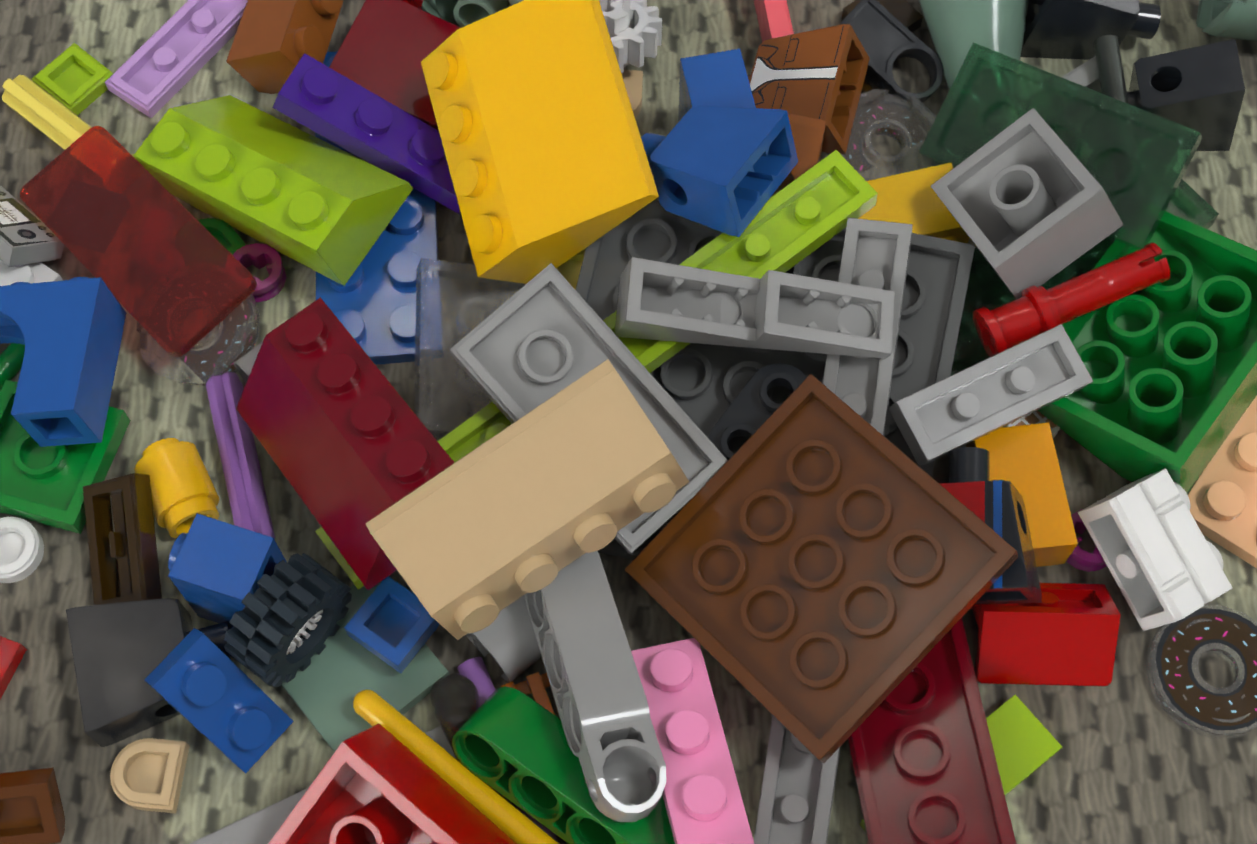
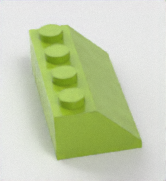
(274, 182)

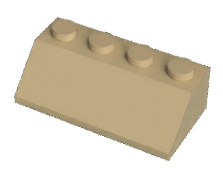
(529, 502)

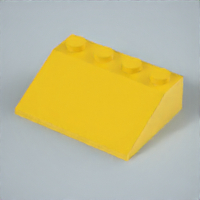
(537, 135)

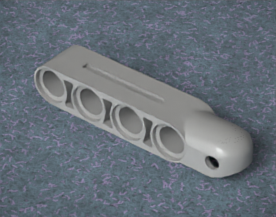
(598, 690)

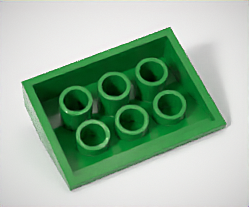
(1169, 360)

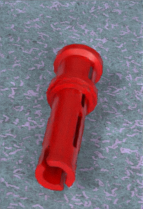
(1045, 309)

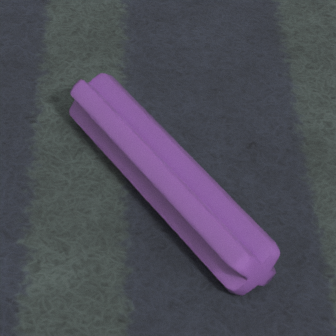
(238, 456)

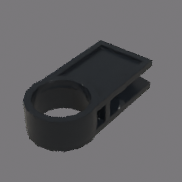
(885, 42)

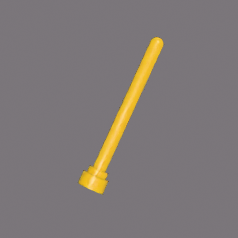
(484, 798)

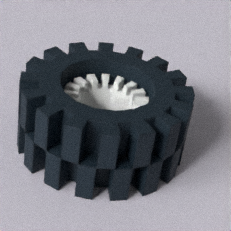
(287, 619)

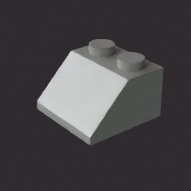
(1027, 203)

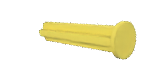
(43, 111)

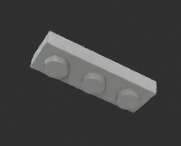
(990, 395)

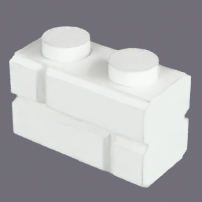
(1156, 550)

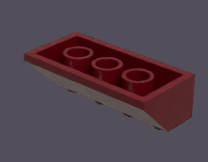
(337, 432)

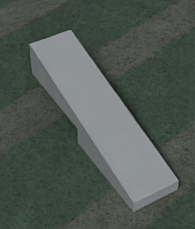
(750, 312)

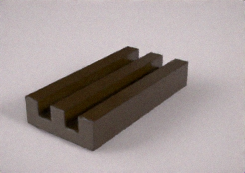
(131, 542)

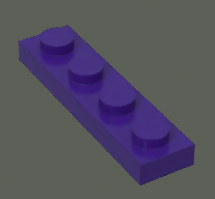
(368, 128)

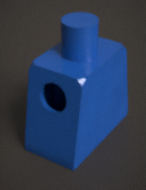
(721, 164)

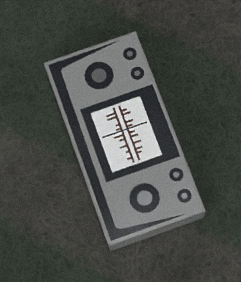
(23, 235)

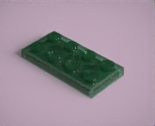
(1123, 147)

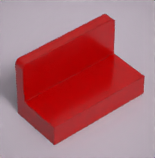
(1050, 642)

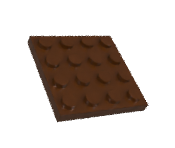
(821, 566)

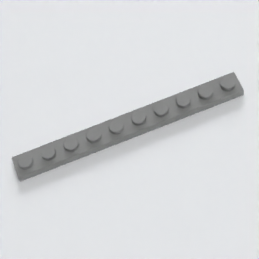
(796, 784)

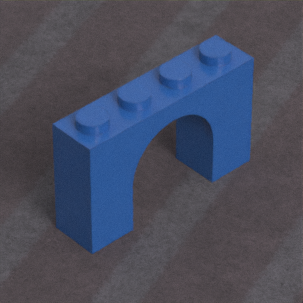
(69, 356)

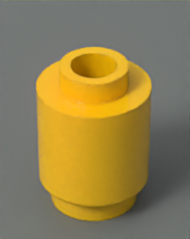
(178, 484)

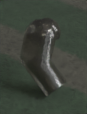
(454, 703)

